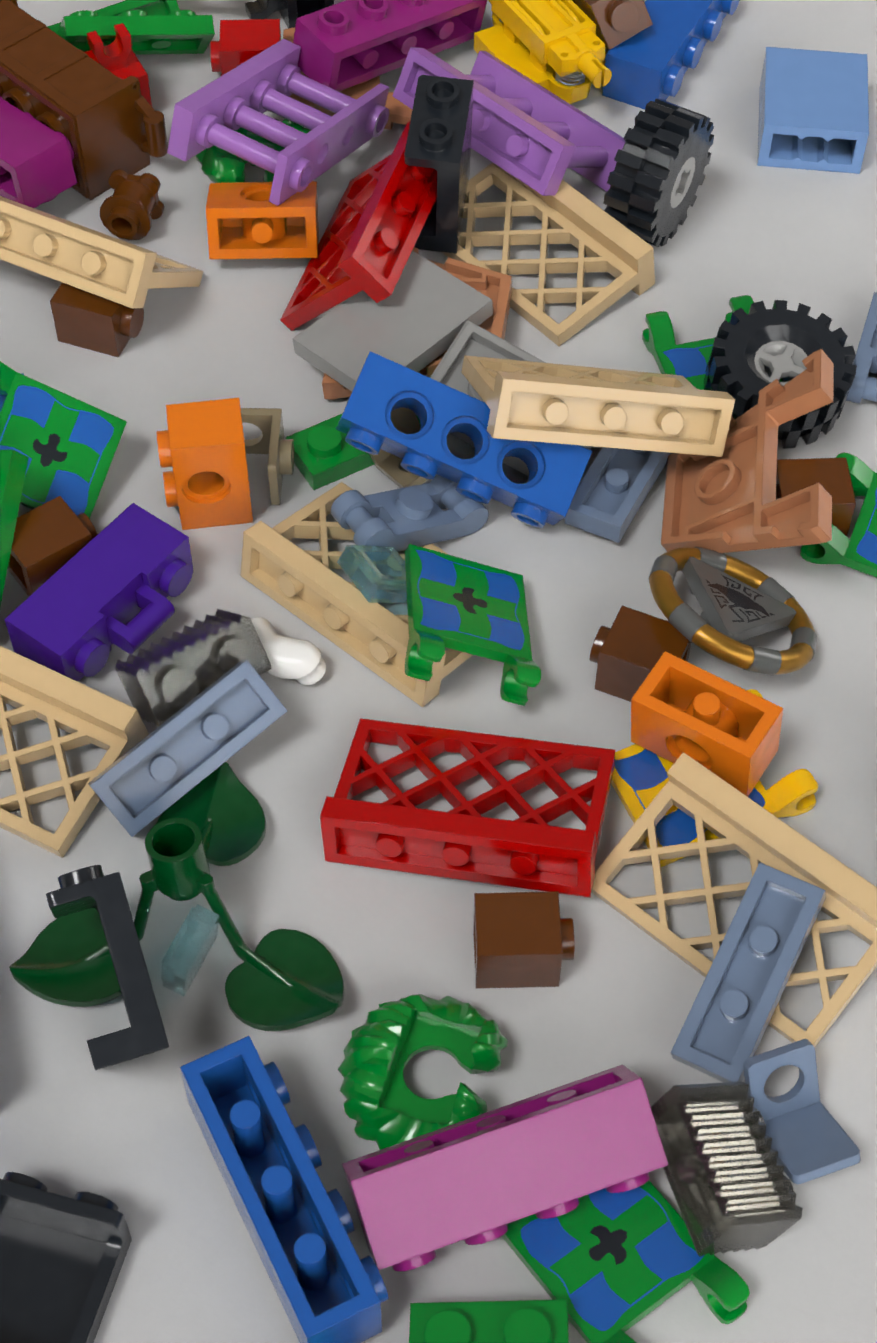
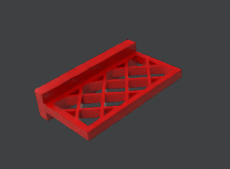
(366, 237)
(461, 841)

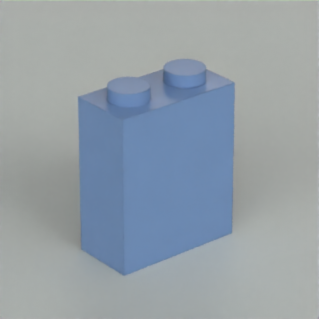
(813, 110)

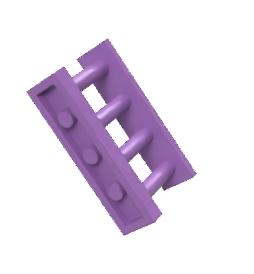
(263, 85)
(522, 123)

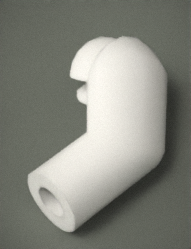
(290, 656)

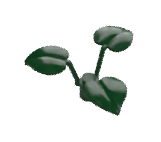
(219, 823)

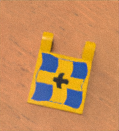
(642, 775)

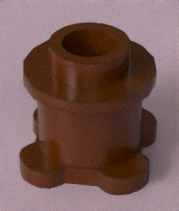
(132, 205)

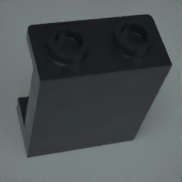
(442, 141)
(91, 889)
(56, 1261)

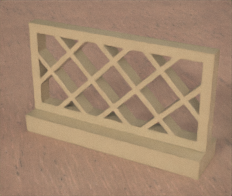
(572, 221)
(86, 256)
(599, 407)
(329, 603)
(75, 709)
(762, 839)

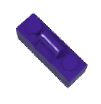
(104, 596)

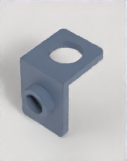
(800, 1126)

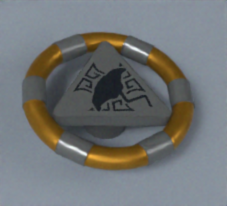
(736, 606)

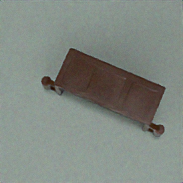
(77, 96)

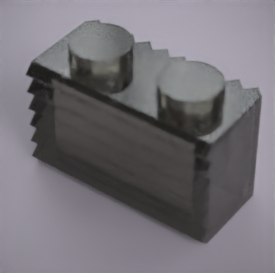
(188, 663)
(723, 1167)

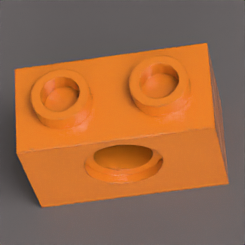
(251, 227)
(207, 463)
(707, 719)

